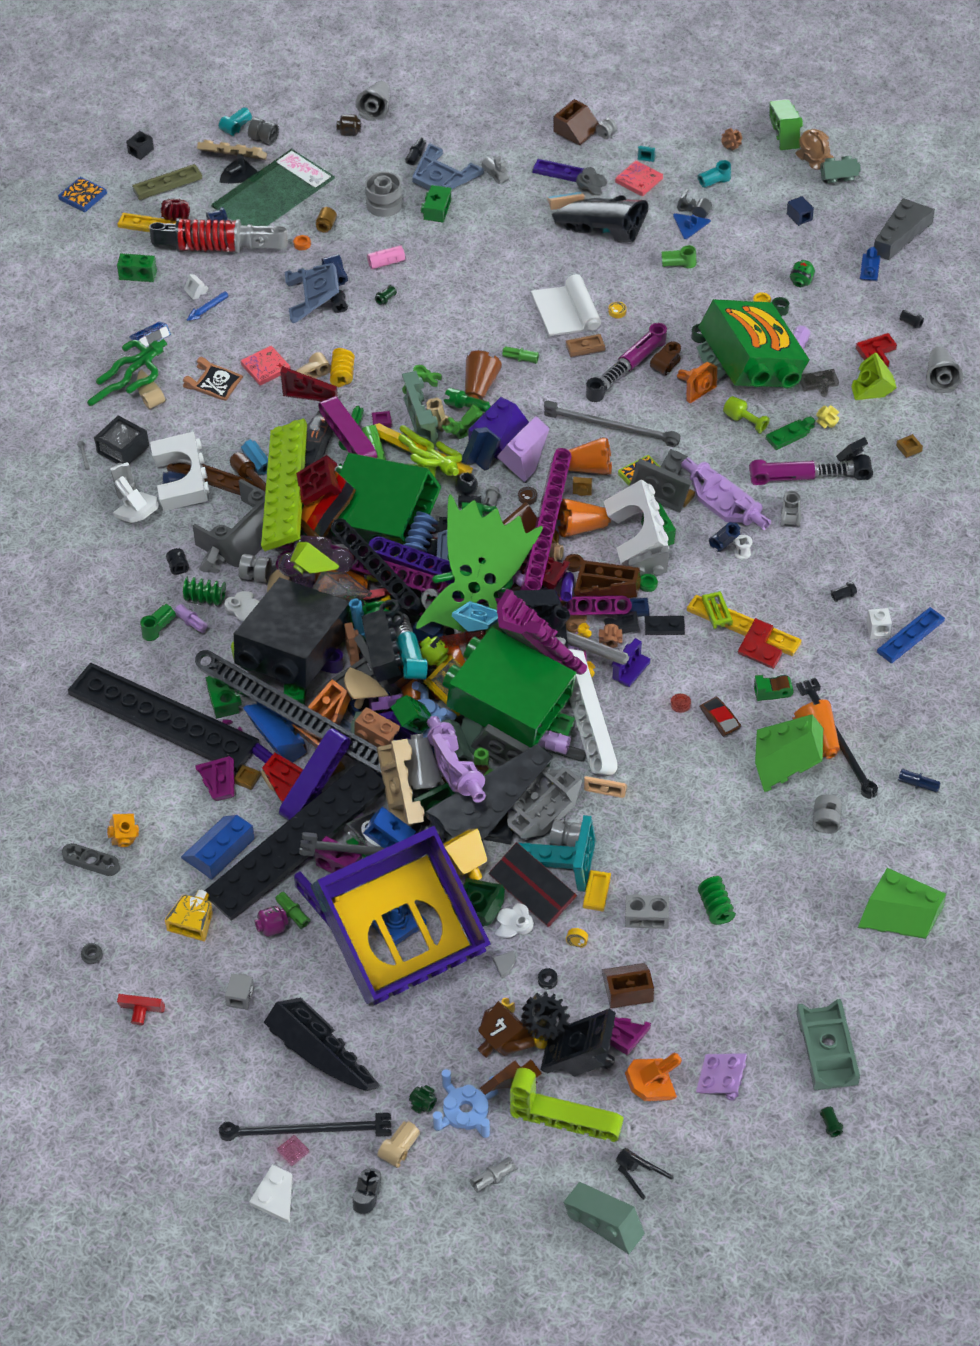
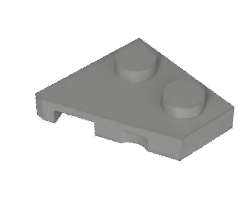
(651, 564)

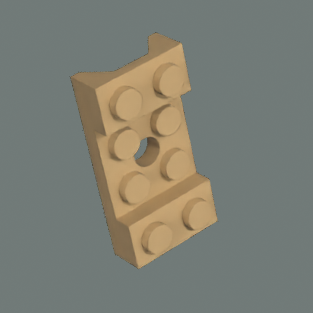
(395, 780)

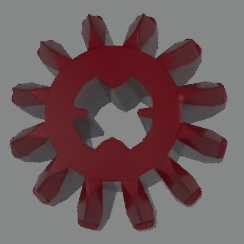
(174, 208)

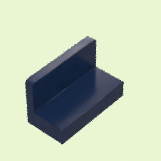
(481, 448)

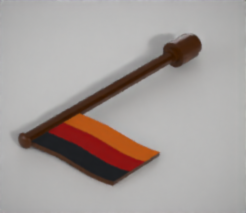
(316, 516)

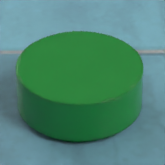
(648, 583)

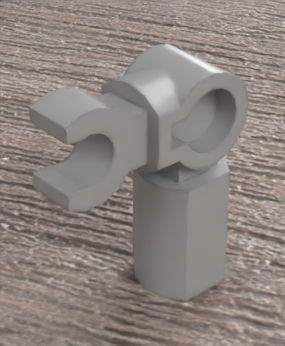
(496, 169)

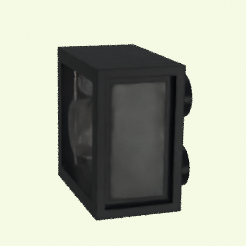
(121, 441)

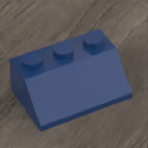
(276, 732)
(220, 845)

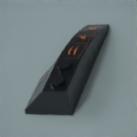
(317, 438)

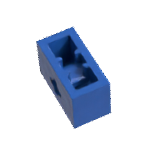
(387, 828)

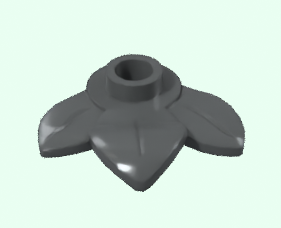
(590, 180)

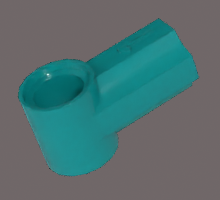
(233, 123)
(720, 173)

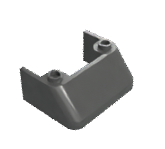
(244, 536)

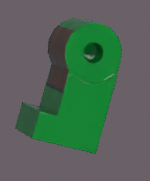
(772, 688)

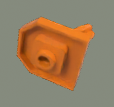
(699, 380)
(651, 1079)

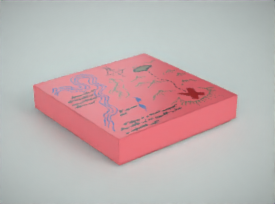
(639, 178)
(264, 365)

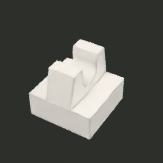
(195, 287)

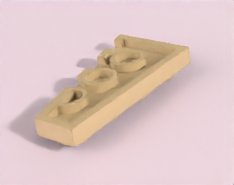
(225, 148)

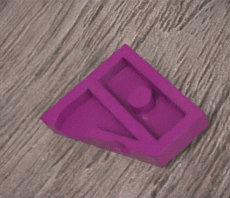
(218, 777)
(627, 1034)

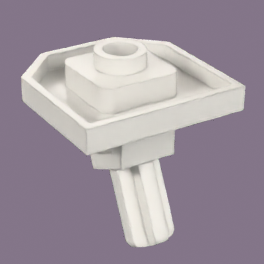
(136, 504)

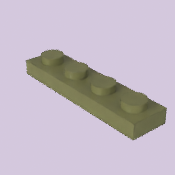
(167, 181)

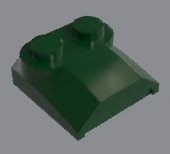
(485, 898)

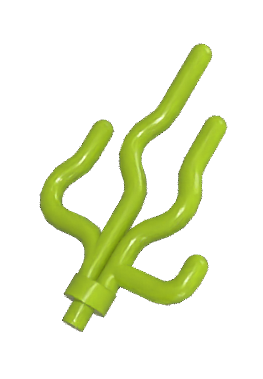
(431, 457)

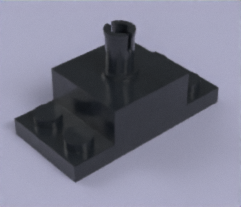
(581, 1046)

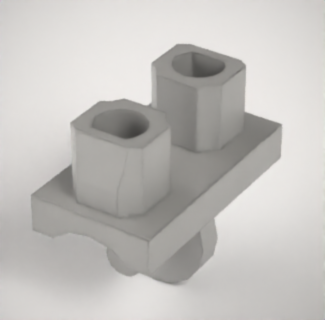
(119, 470)

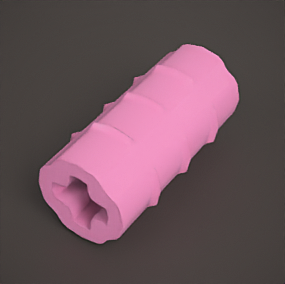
(386, 257)

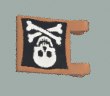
(214, 381)

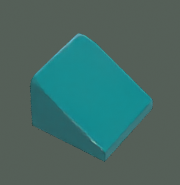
(646, 153)

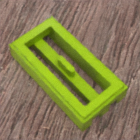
(727, 620)

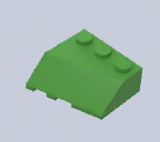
(788, 749)
(902, 906)

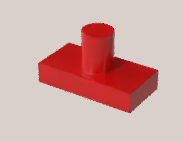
(140, 1006)

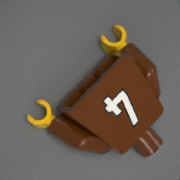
(505, 1031)

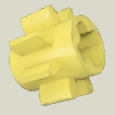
(827, 416)

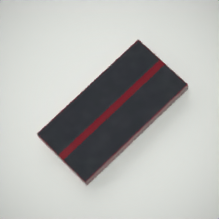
(532, 884)

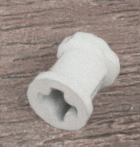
(740, 543)

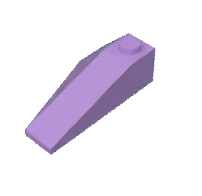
(525, 449)

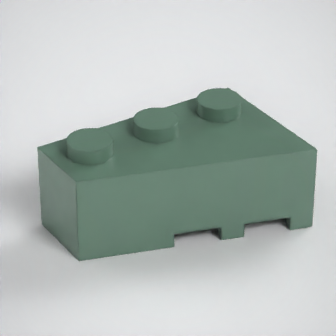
(605, 1216)

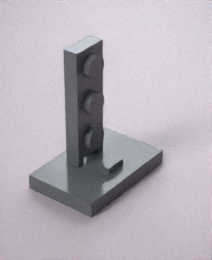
(668, 485)
(362, 666)
(500, 745)

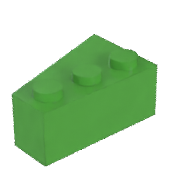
(786, 122)

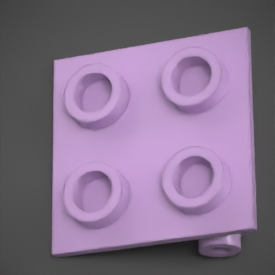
(722, 1074)

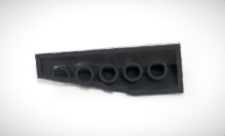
(313, 1040)

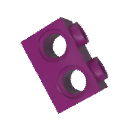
(334, 860)

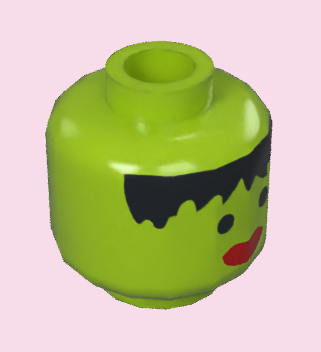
(434, 650)

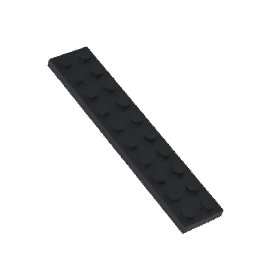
(162, 716)
(280, 851)

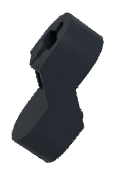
(366, 1191)

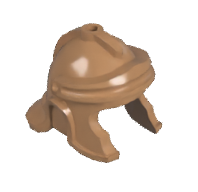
(814, 148)

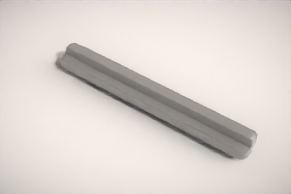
(597, 648)

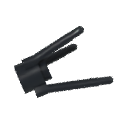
(630, 1161)

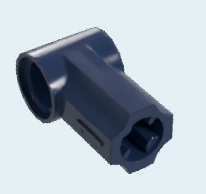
(337, 261)
(724, 536)

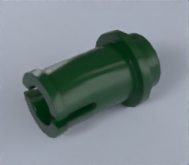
(385, 295)
(834, 1127)

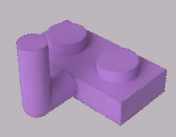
(384, 702)

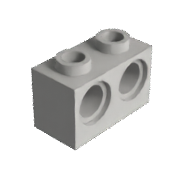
(647, 916)

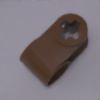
(666, 358)

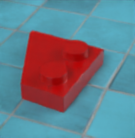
(281, 774)

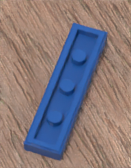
(910, 635)

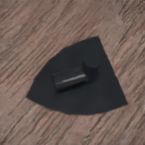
(237, 171)

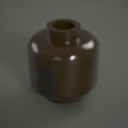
(349, 125)

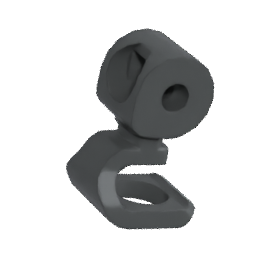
(700, 208)

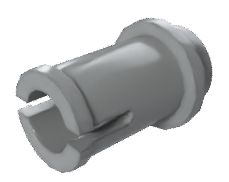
(492, 494)

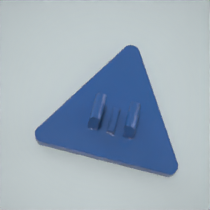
(690, 225)

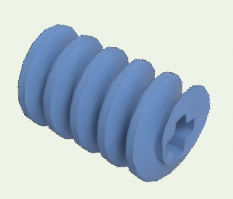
(420, 531)

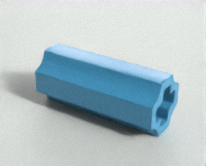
(256, 455)

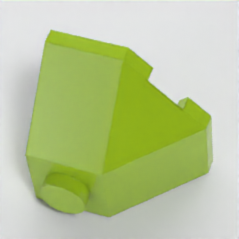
(874, 379)
(311, 560)

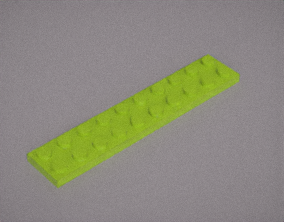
(282, 491)

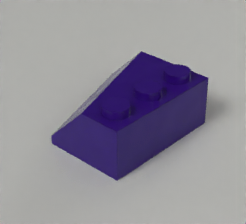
(503, 420)

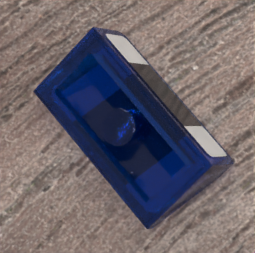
(154, 332)

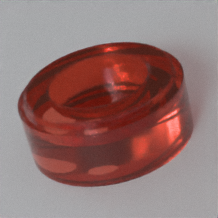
(680, 703)

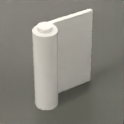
(567, 308)

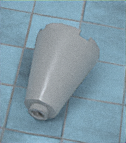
(374, 101)
(943, 371)
(422, 767)

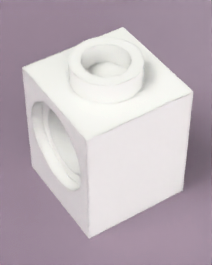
(879, 623)

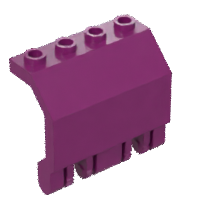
(528, 628)

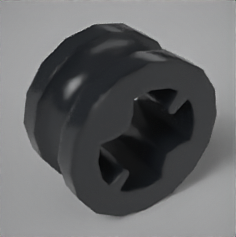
(543, 975)

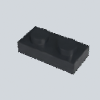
(852, 450)
(664, 625)

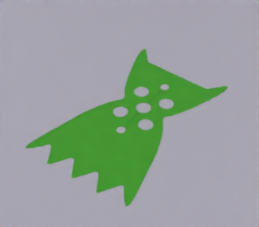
(468, 540)

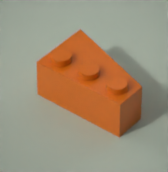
(329, 703)

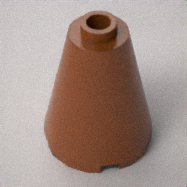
(480, 373)

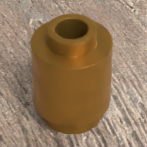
(325, 219)

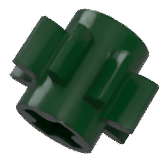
(422, 1099)

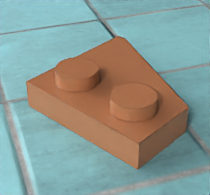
(351, 645)

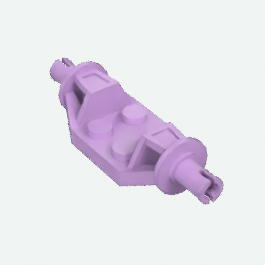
(723, 496)
(460, 775)

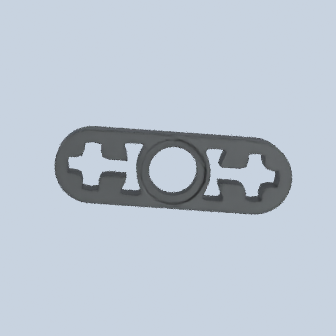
(84, 853)

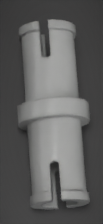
(493, 1174)

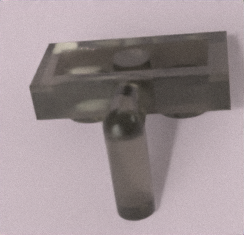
(819, 380)

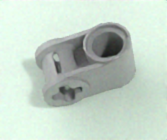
(791, 509)

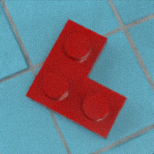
(879, 345)
(755, 645)

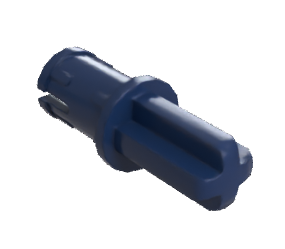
(918, 780)

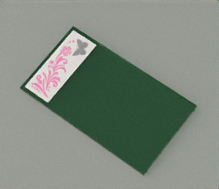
(274, 190)

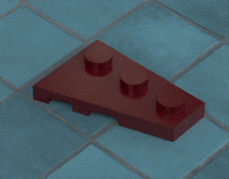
(305, 387)

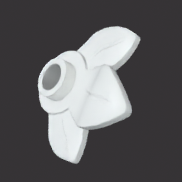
(240, 604)
(514, 921)

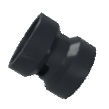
(177, 561)

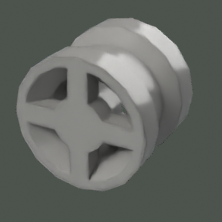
(606, 128)

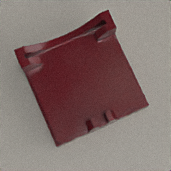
(318, 480)

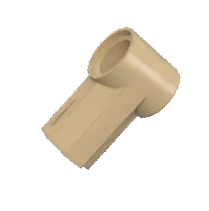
(437, 410)
(396, 1148)

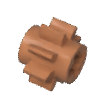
(731, 139)
(610, 635)

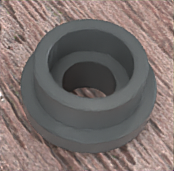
(91, 948)

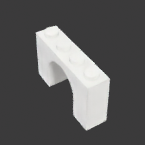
(191, 488)
(630, 501)

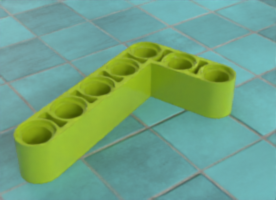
(558, 1112)

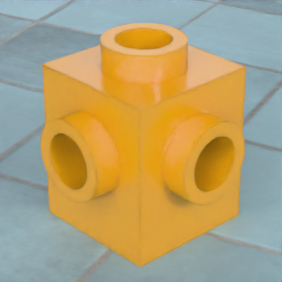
(122, 830)

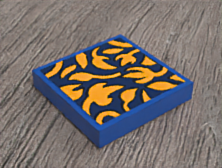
(82, 194)

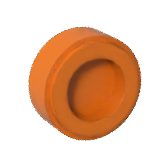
(302, 242)

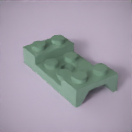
(422, 420)
(833, 1064)

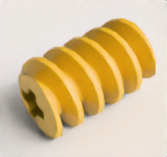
(342, 367)

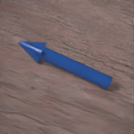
(195, 314)

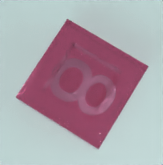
(293, 1150)

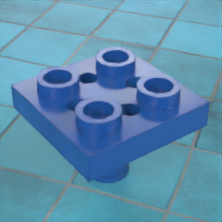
(396, 920)

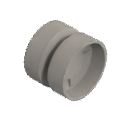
(383, 194)

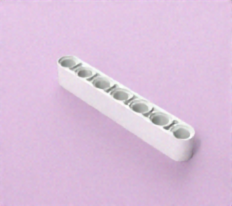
(591, 723)

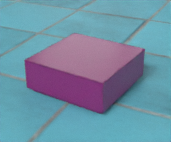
(383, 418)

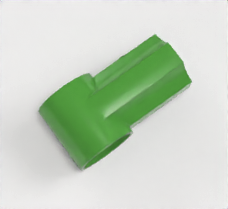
(684, 257)

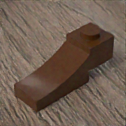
(505, 1077)

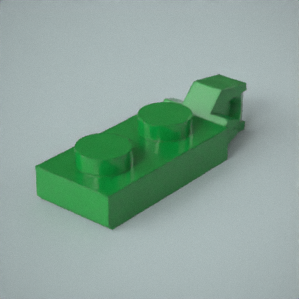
(790, 433)

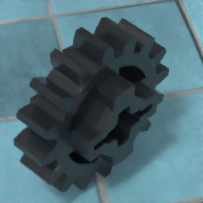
(550, 1010)

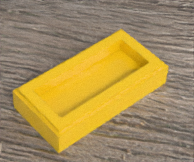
(596, 890)

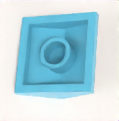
(475, 616)

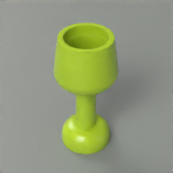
(737, 409)

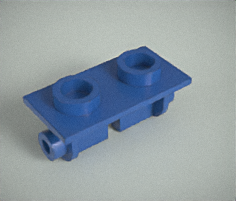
(870, 265)

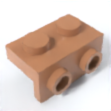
(375, 728)

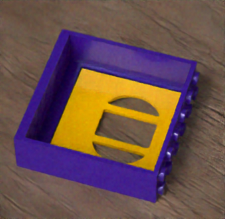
(354, 911)

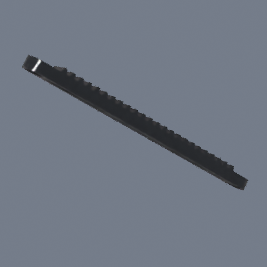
(285, 706)

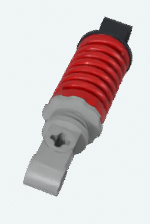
(217, 236)

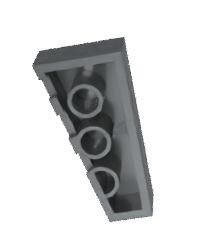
(903, 225)

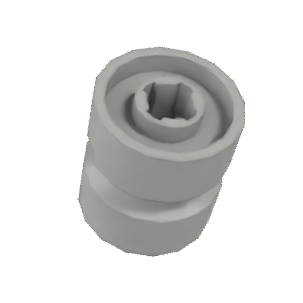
(261, 571)
(827, 814)
(564, 834)

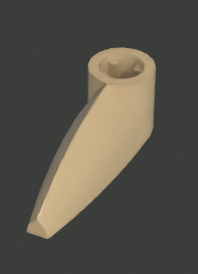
(316, 367)
(150, 393)

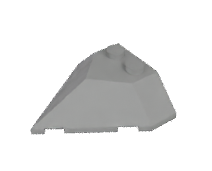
(544, 801)

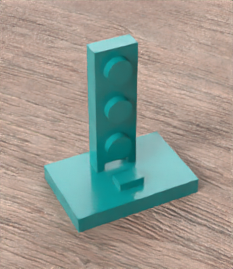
(576, 858)

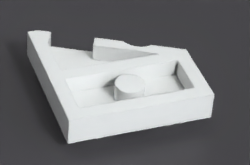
(274, 1194)

